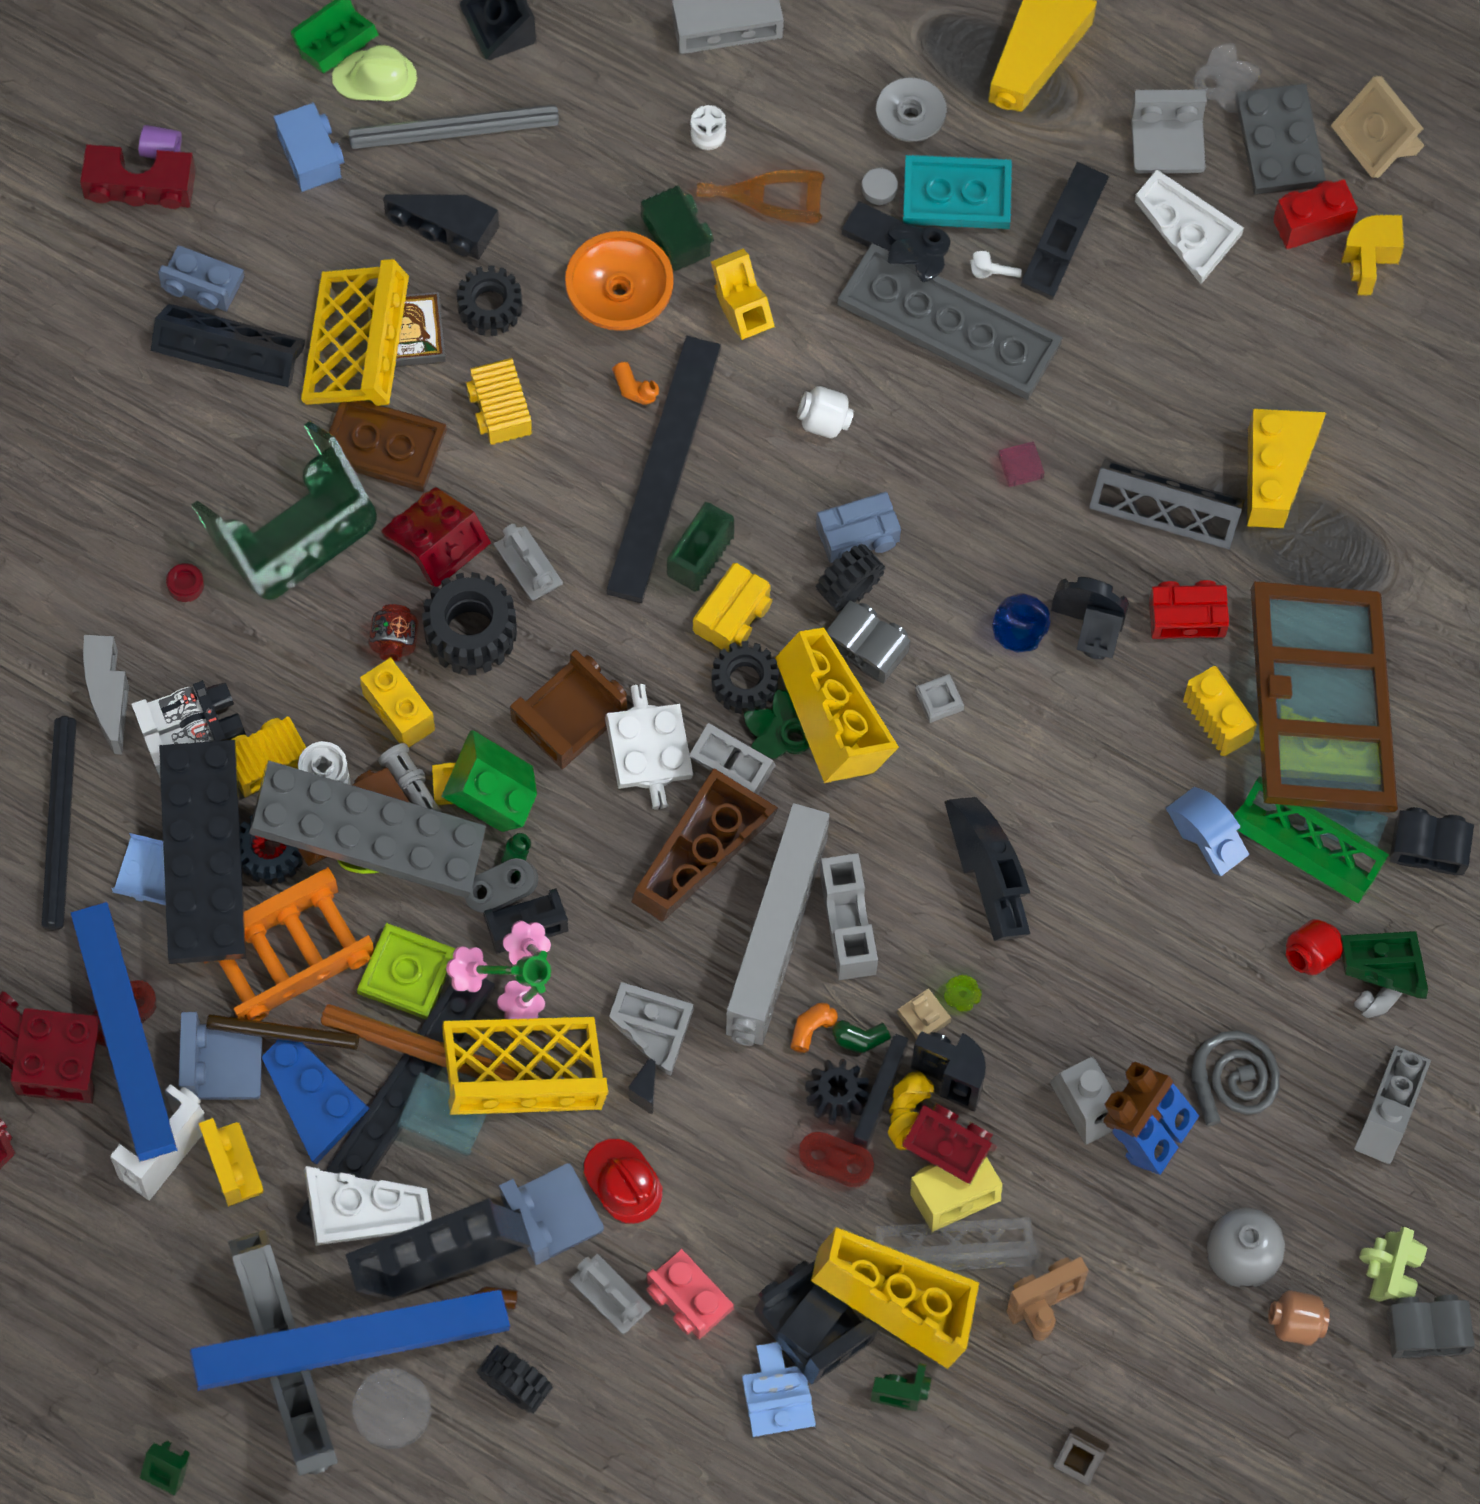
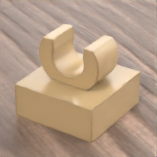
(924, 1014)

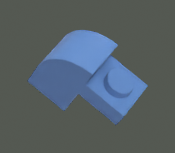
(1211, 825)

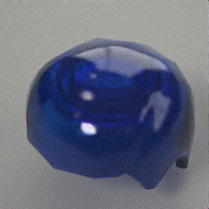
(1021, 622)

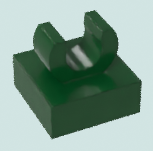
(164, 1467)

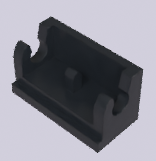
(544, 910)

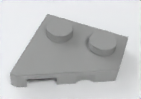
(652, 1023)

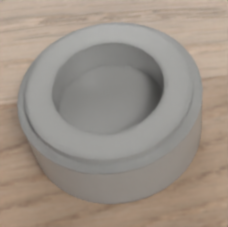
(879, 186)

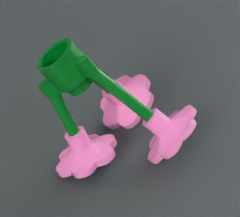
(528, 953)

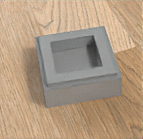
(939, 698)

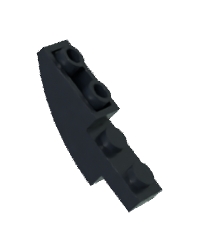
(1064, 230)
(989, 854)

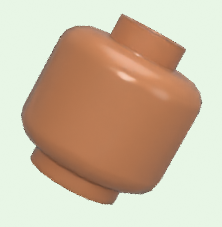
(1299, 1317)

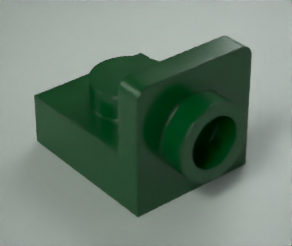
(896, 1392)

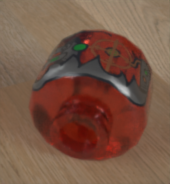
(393, 632)

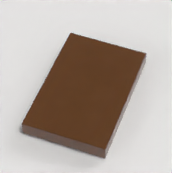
(388, 442)

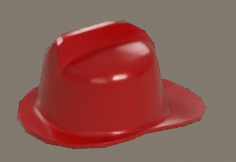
(623, 1181)

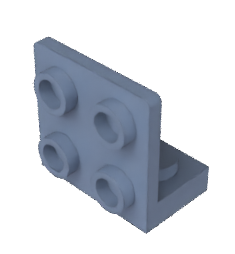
(218, 1062)
(553, 1211)

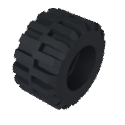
(464, 596)

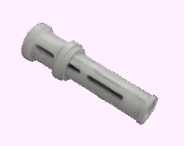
(408, 776)

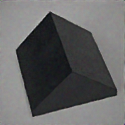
(500, 25)

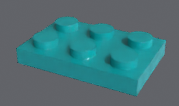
(957, 192)

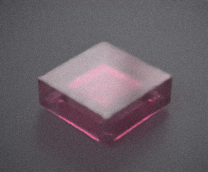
(1021, 464)

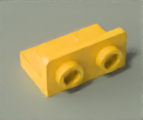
(232, 1161)

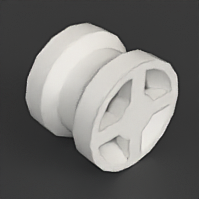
(708, 118)

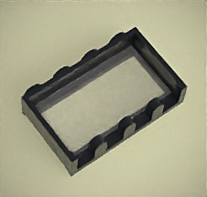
(437, 1250)

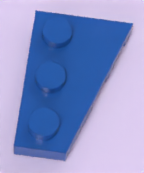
(313, 1095)

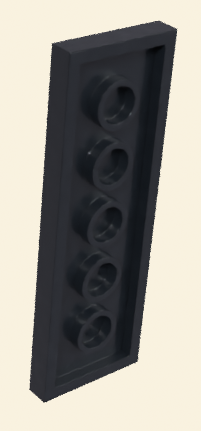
(202, 852)

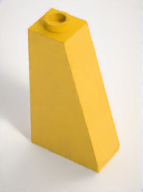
(1036, 47)

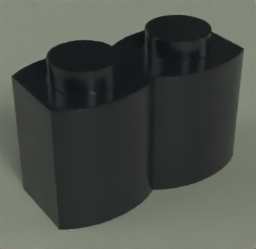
(1432, 841)

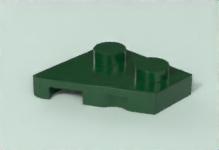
(1387, 961)

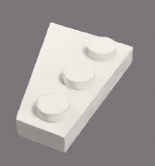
(1188, 224)
(361, 1208)

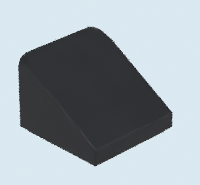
(643, 1087)

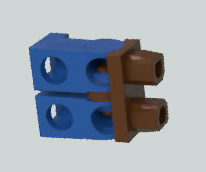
(1146, 1117)

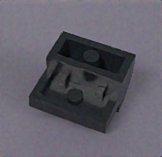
(958, 1067)

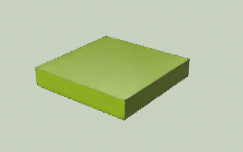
(406, 971)

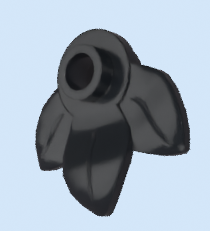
(919, 247)

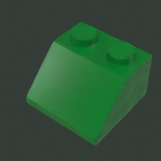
(492, 784)

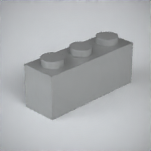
(725, 23)

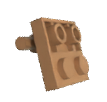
(1034, 1296)

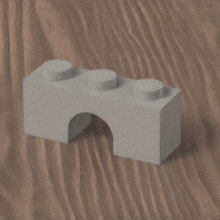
(847, 916)

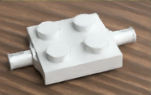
(649, 746)

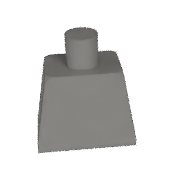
(1083, 1095)

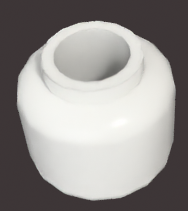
(825, 412)

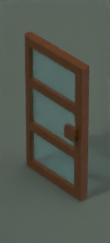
(1323, 697)

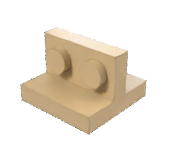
(1378, 127)

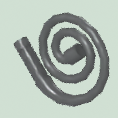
(1242, 1073)

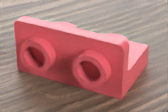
(689, 1294)

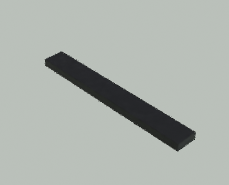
(663, 469)
(378, 1126)

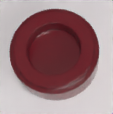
(185, 582)

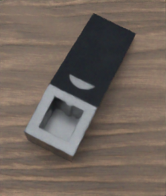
(450, 219)

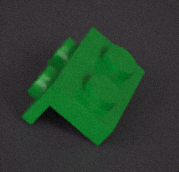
(332, 34)

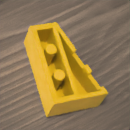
(1277, 459)

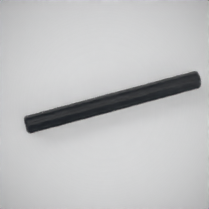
(59, 823)

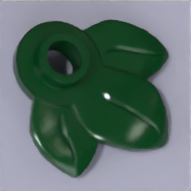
(775, 726)

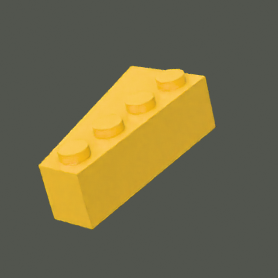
(833, 708)
(900, 1293)

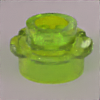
(966, 984)

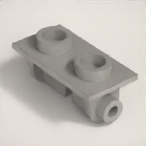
(527, 562)
(609, 1293)

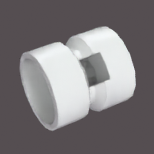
(326, 761)

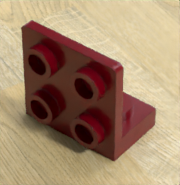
(438, 534)
(55, 1055)
(948, 1144)

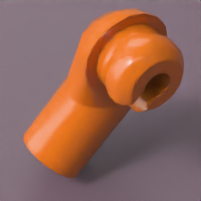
(639, 392)
(816, 1016)

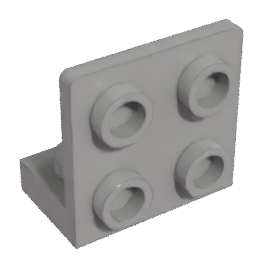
(1168, 131)

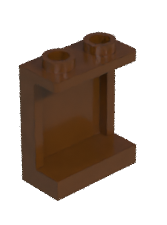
(569, 709)

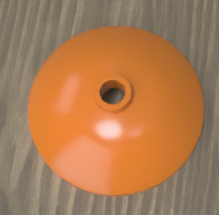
(614, 263)

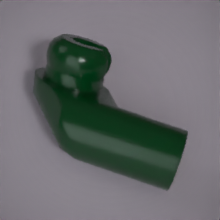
(516, 847)

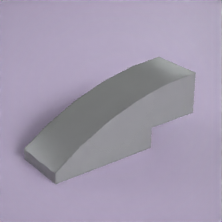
(106, 688)

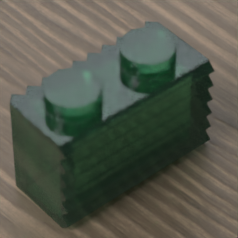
(676, 228)
(700, 546)

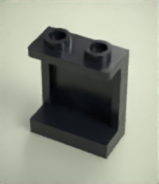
(841, 1343)

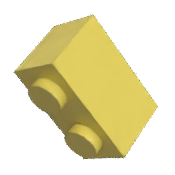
(947, 1199)

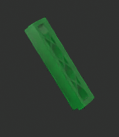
(1308, 852)

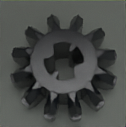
(837, 1077)

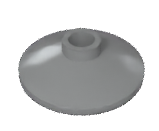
(914, 97)

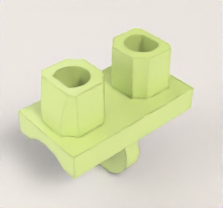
(1388, 1263)

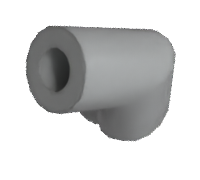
(1377, 1005)

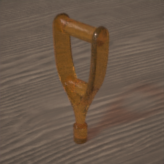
(756, 199)

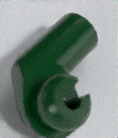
(858, 1040)

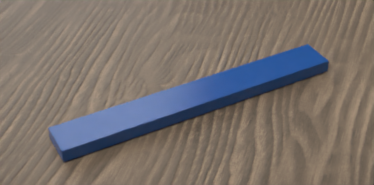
(123, 1032)
(349, 1340)

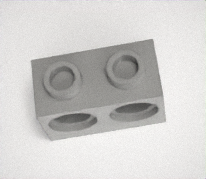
(732, 758)

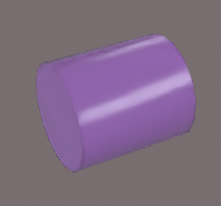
(158, 138)

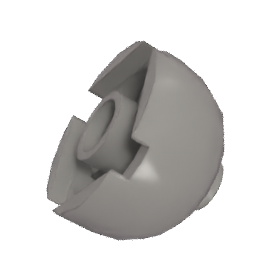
(1245, 1247)

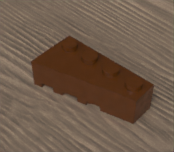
(705, 839)

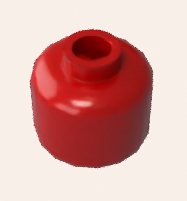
(1314, 947)

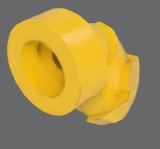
(906, 1096)

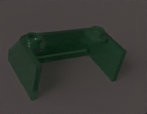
(303, 535)

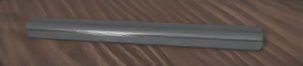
(453, 126)

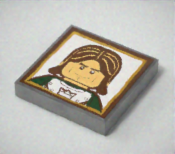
(421, 331)

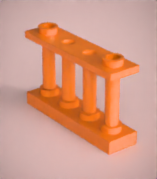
(285, 910)

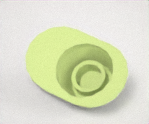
(375, 75)

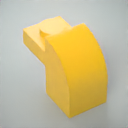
(1372, 242)
(740, 296)

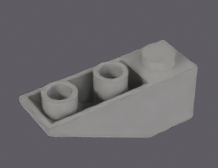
(1392, 1105)

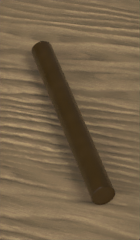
(282, 1032)

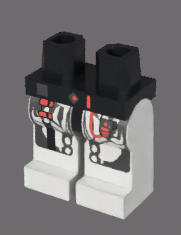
(187, 718)

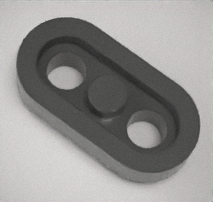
(500, 887)

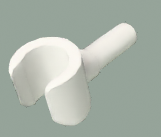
(983, 268)

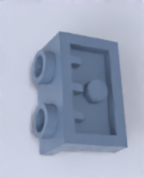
(201, 278)

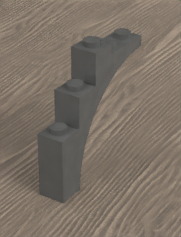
(295, 1390)

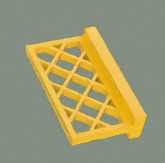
(382, 330)
(520, 1094)

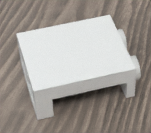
(150, 1174)

